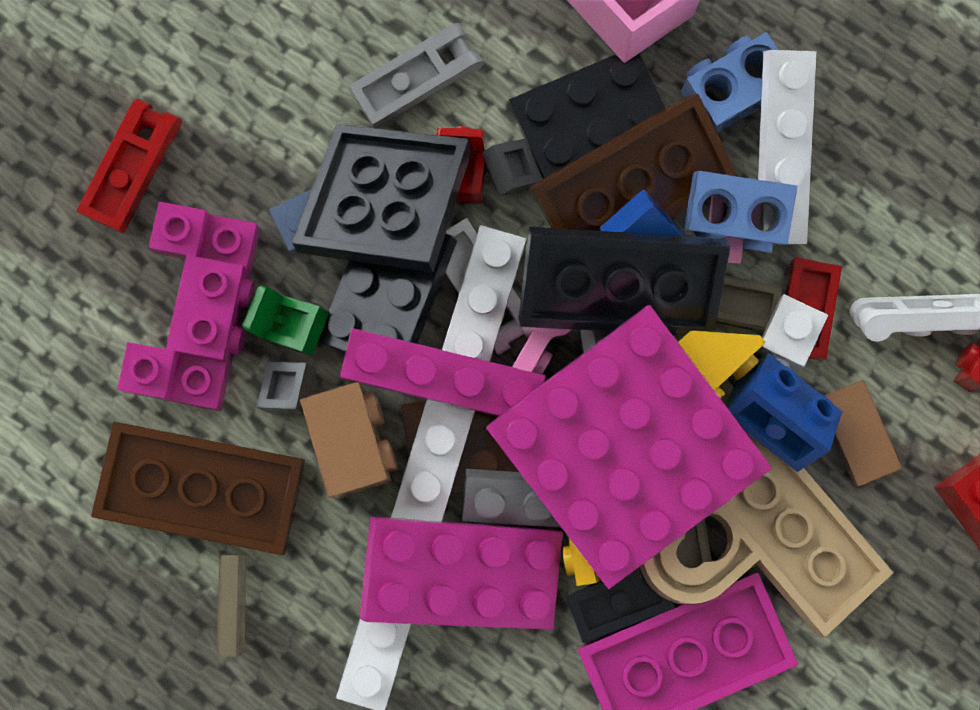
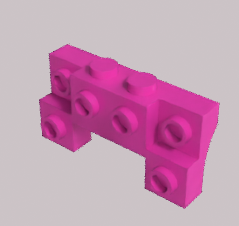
(206, 310)

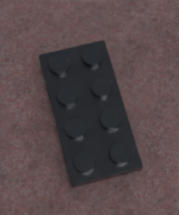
(608, 277)

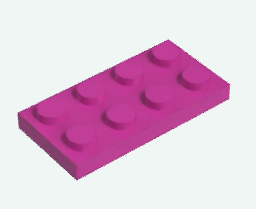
(460, 574)
(690, 652)

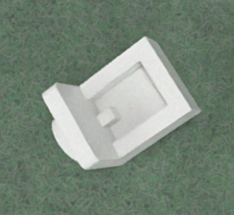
(792, 332)

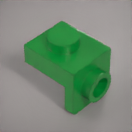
(285, 321)

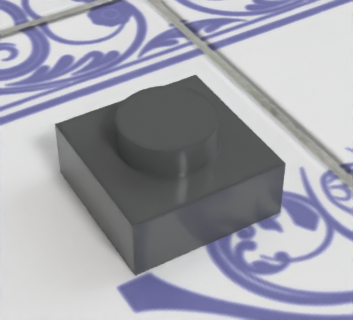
(512, 166)
(284, 387)

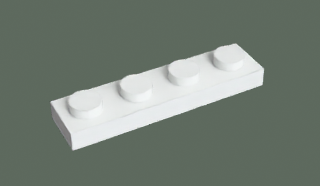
(787, 131)

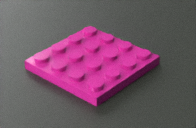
(628, 447)

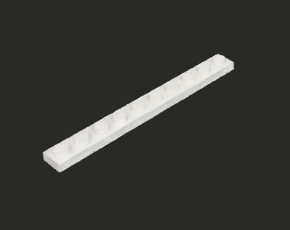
(437, 451)

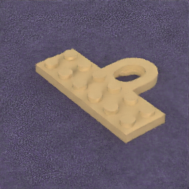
(793, 538)

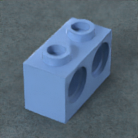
(728, 74)
(740, 198)

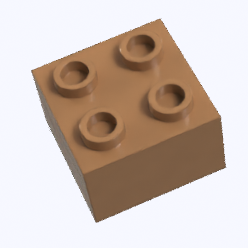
(349, 441)

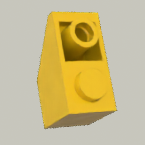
(721, 355)

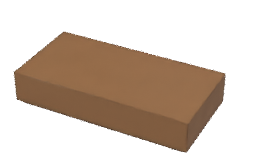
(862, 436)

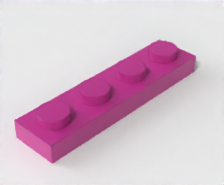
(435, 373)

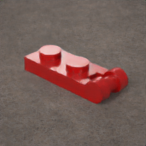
(128, 166)

